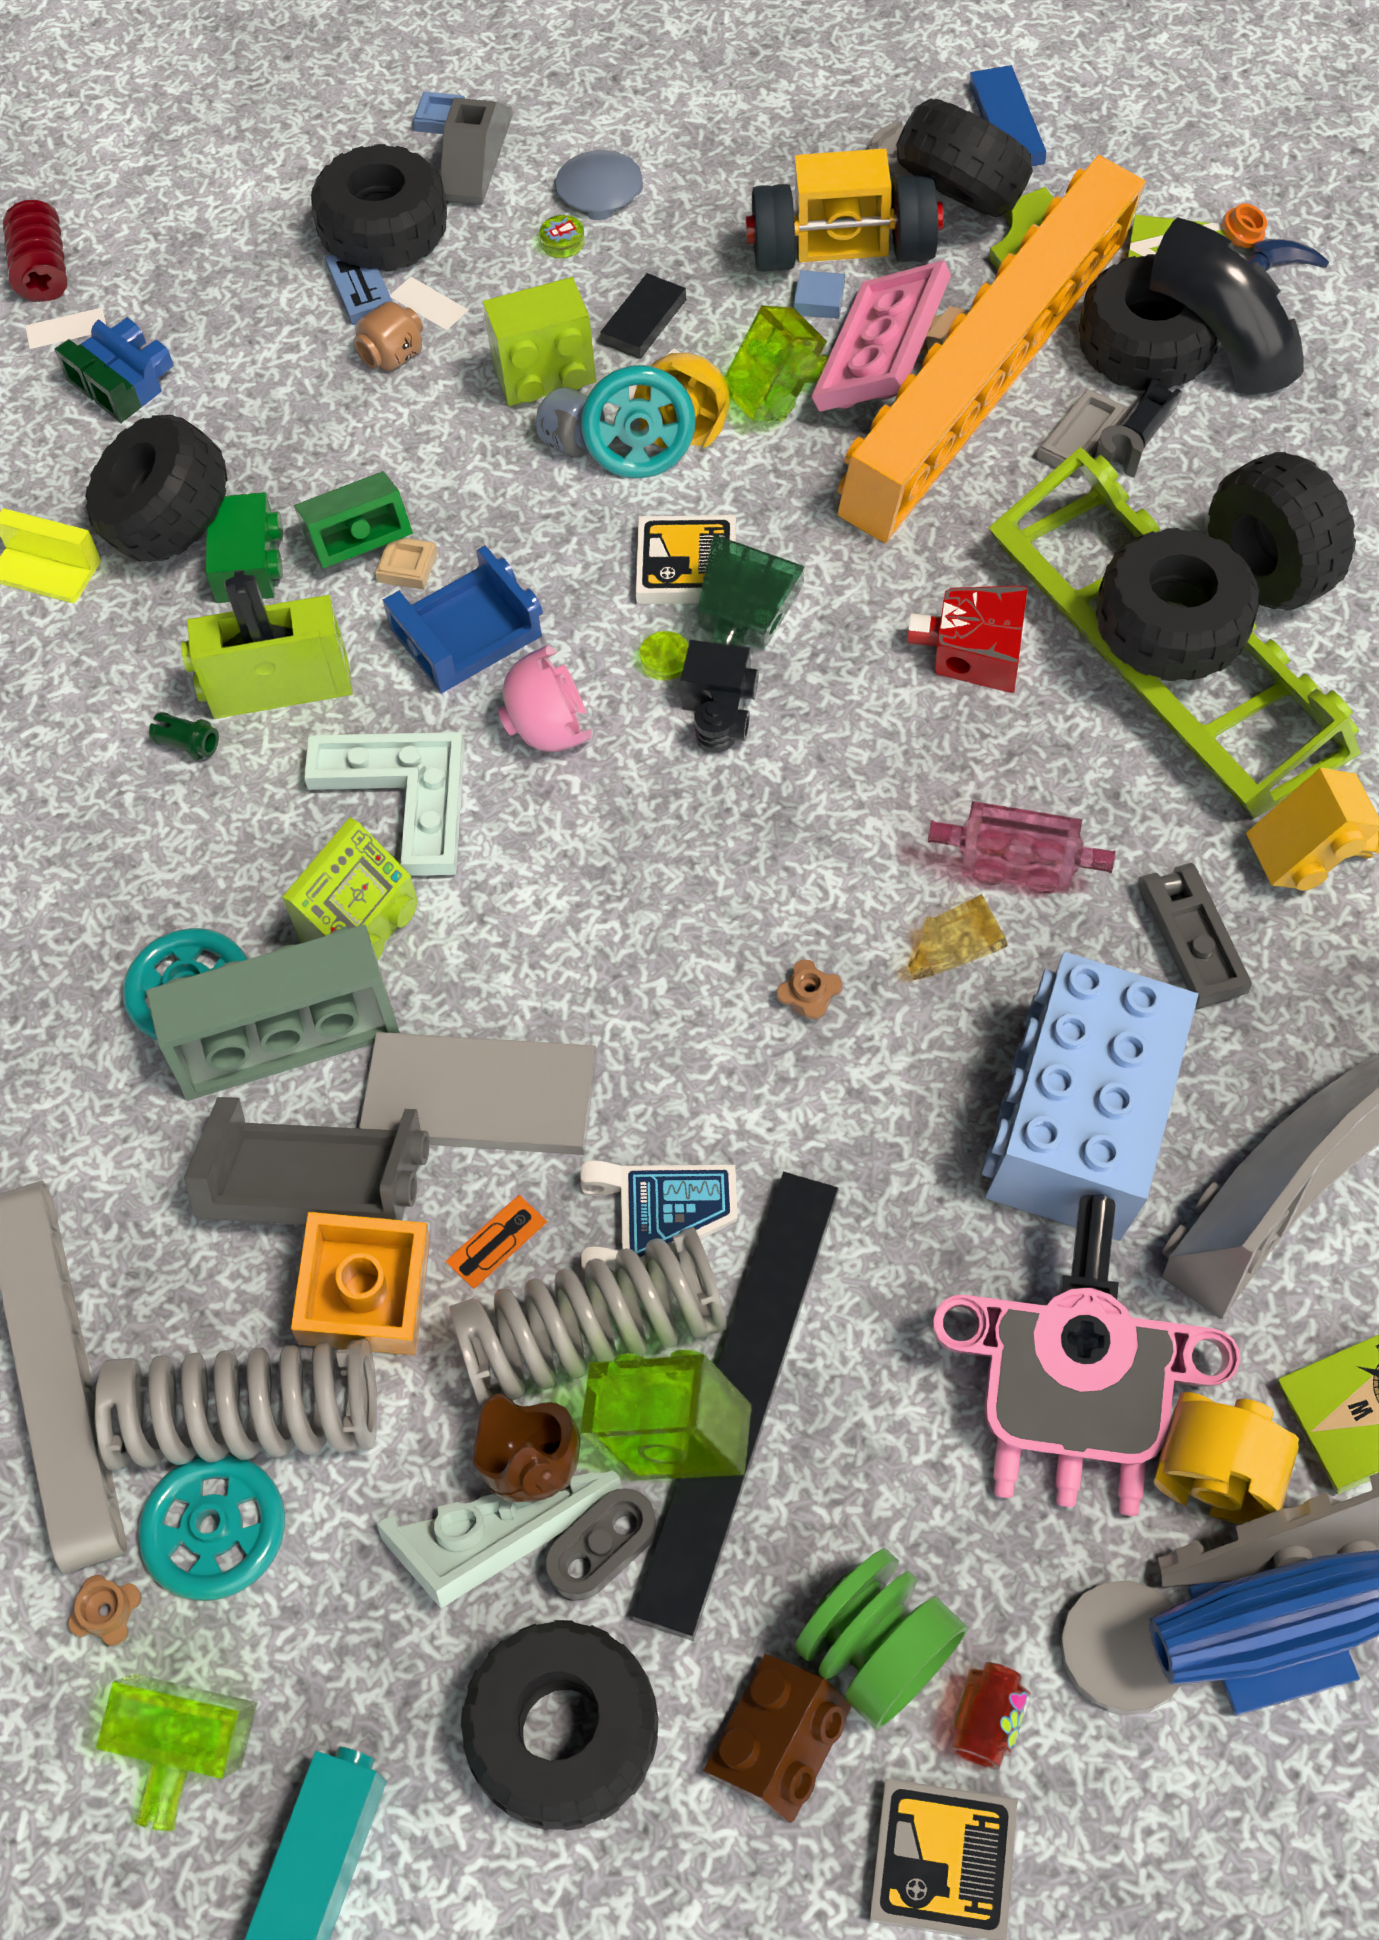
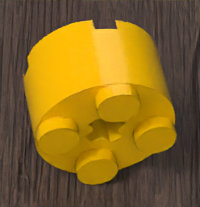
(1227, 1458)

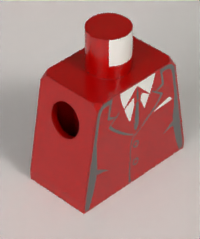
(975, 634)

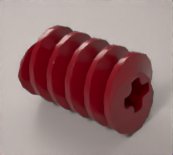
(34, 251)

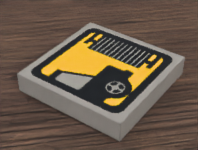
(944, 1861)

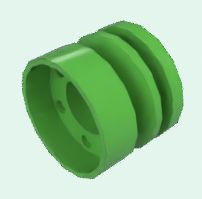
(880, 1637)

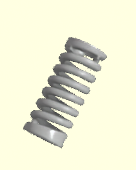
(687, 1276)
(123, 1386)

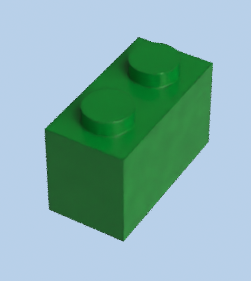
(353, 519)
(244, 540)

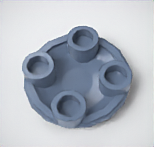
(599, 182)

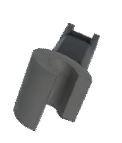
(1127, 441)

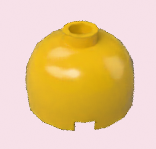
(706, 389)

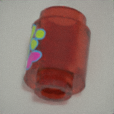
(988, 1715)

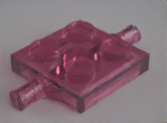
(1021, 847)

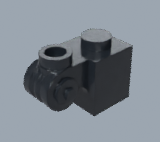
(716, 686)

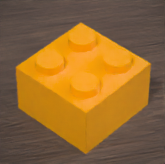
(361, 1282)

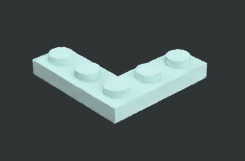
(420, 762)

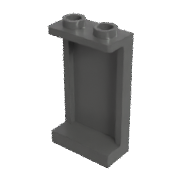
(297, 1169)

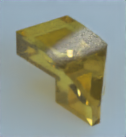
(956, 939)

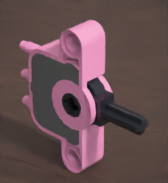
(1072, 1406)

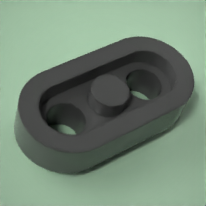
(599, 1544)

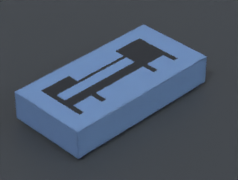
(358, 287)

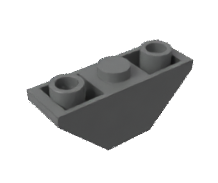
(472, 147)

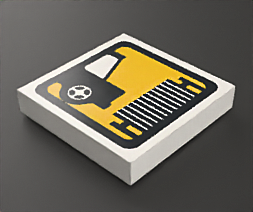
(675, 555)

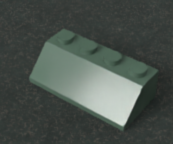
(272, 1012)

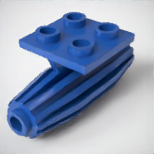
(1273, 1630)

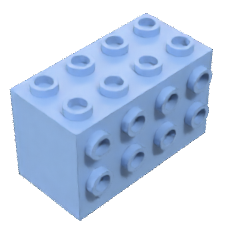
(1089, 1092)

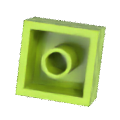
(540, 340)

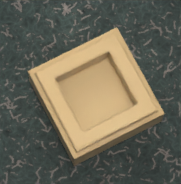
(407, 563)

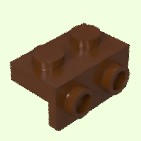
(779, 1736)

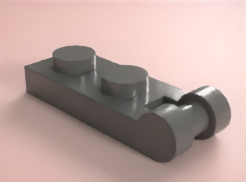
(1195, 935)

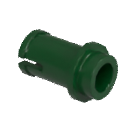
(195, 738)

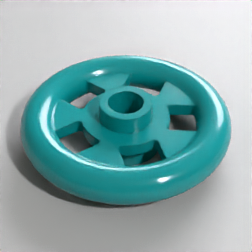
(615, 390)
(186, 947)
(259, 1541)

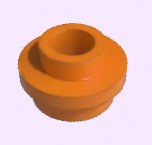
(1244, 225)

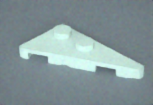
(487, 1535)

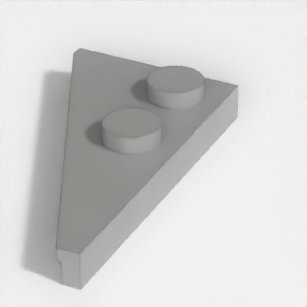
(1280, 1539)

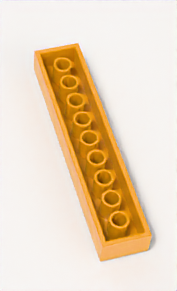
(987, 349)

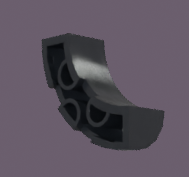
(1234, 302)

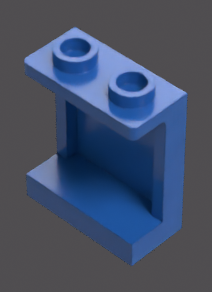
(466, 622)

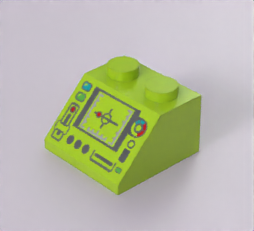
(351, 886)

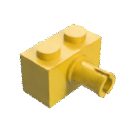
(1316, 830)

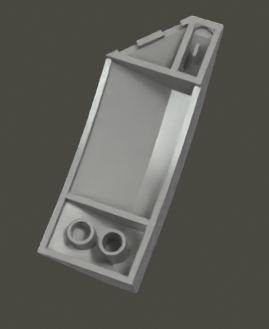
(1274, 1189)

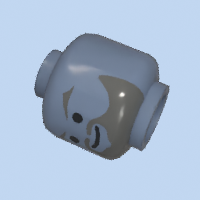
(560, 421)

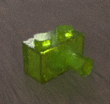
(775, 363)
(176, 1733)

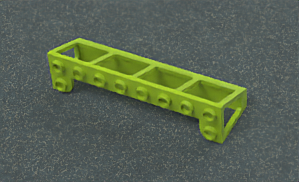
(1327, 710)

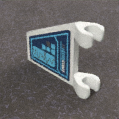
(661, 1202)

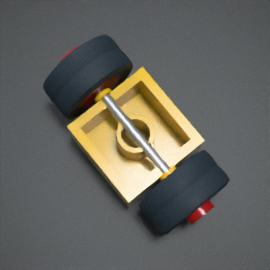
(844, 212)

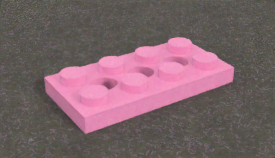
(881, 337)

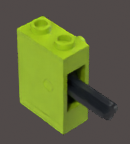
(266, 653)

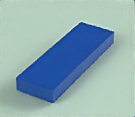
(1004, 105)

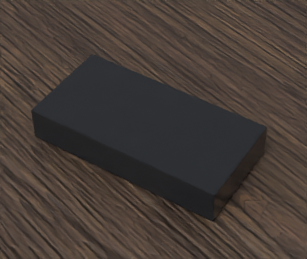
(643, 315)

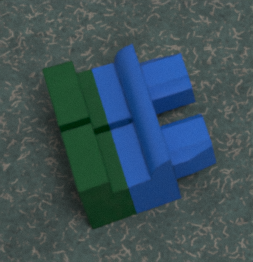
(113, 369)

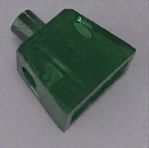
(746, 593)

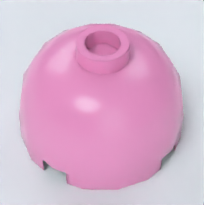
(542, 703)

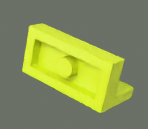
(46, 556)

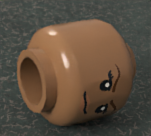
(388, 336)

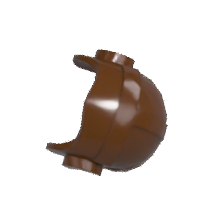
(525, 1449)

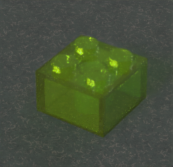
(666, 1417)

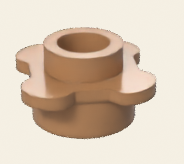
(814, 1003)
(99, 1592)

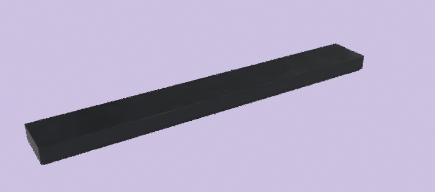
(752, 1361)

